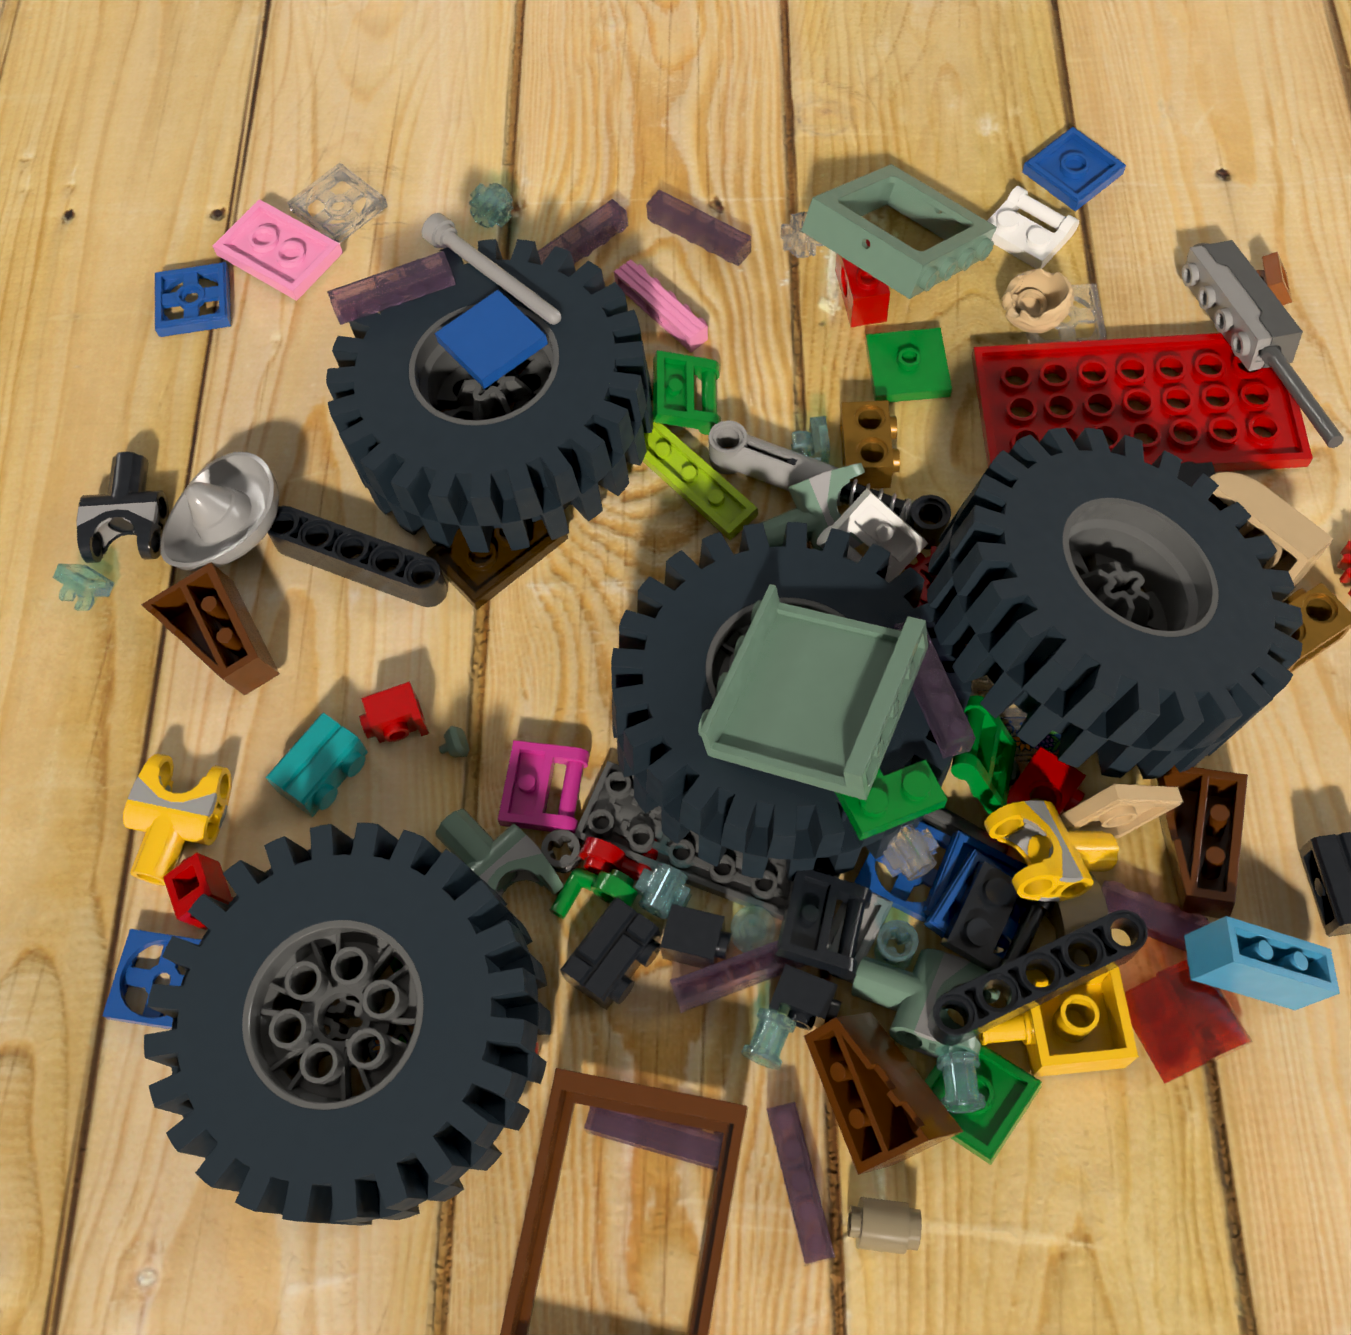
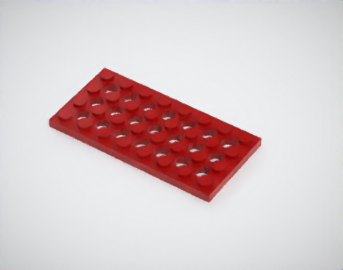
(1146, 356)

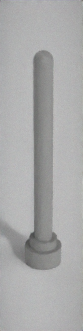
(442, 234)

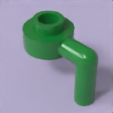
(603, 885)

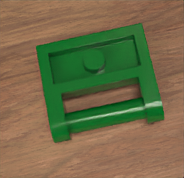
(675, 391)
(989, 761)

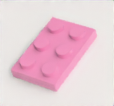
(278, 249)

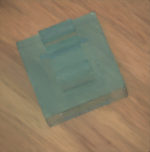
(815, 442)
(81, 581)

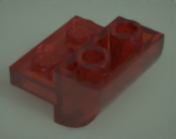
(1183, 1022)

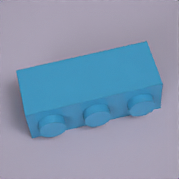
(1261, 963)

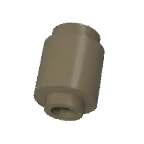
(884, 1225)

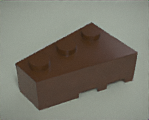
(216, 627)
(1205, 837)
(876, 1093)

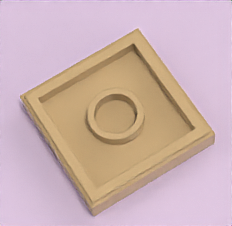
(1121, 808)

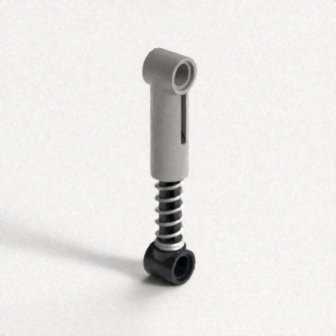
(786, 467)

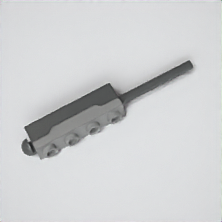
(1252, 321)

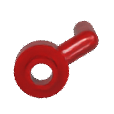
(604, 856)

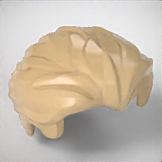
(1037, 300)

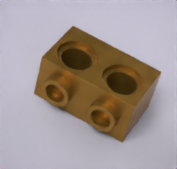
(869, 444)
(1332, 622)

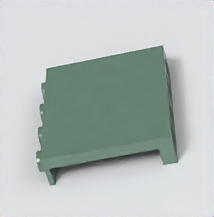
(813, 695)

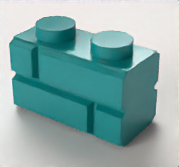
(318, 765)

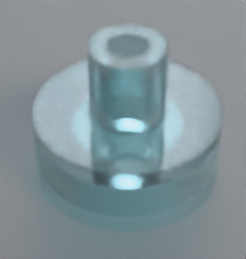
(748, 937)

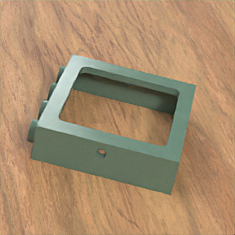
(837, 223)

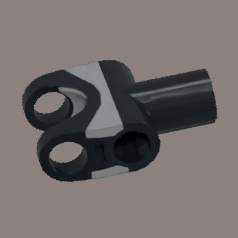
(122, 511)

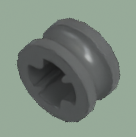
(556, 839)

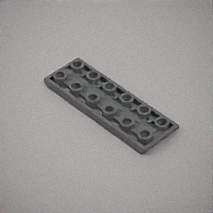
(618, 819)

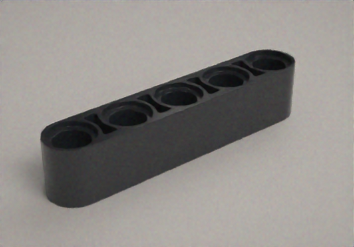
(368, 568)
(1053, 961)

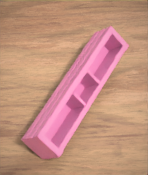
(661, 305)

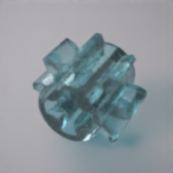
(491, 205)
(662, 889)

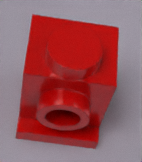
(393, 714)
(190, 880)

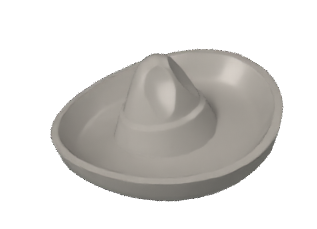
(221, 513)

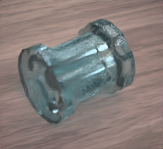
(902, 933)
(769, 1038)
(960, 1082)

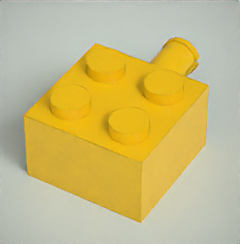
(1075, 1030)

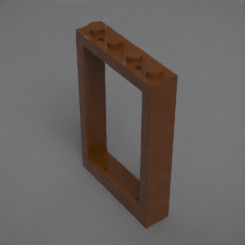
(638, 1100)

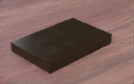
(485, 574)

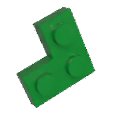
(894, 800)

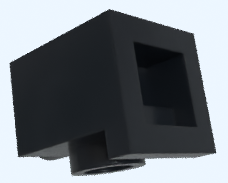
(805, 998)

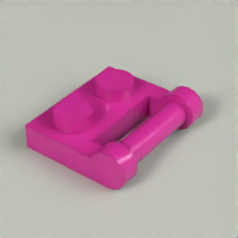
(529, 786)

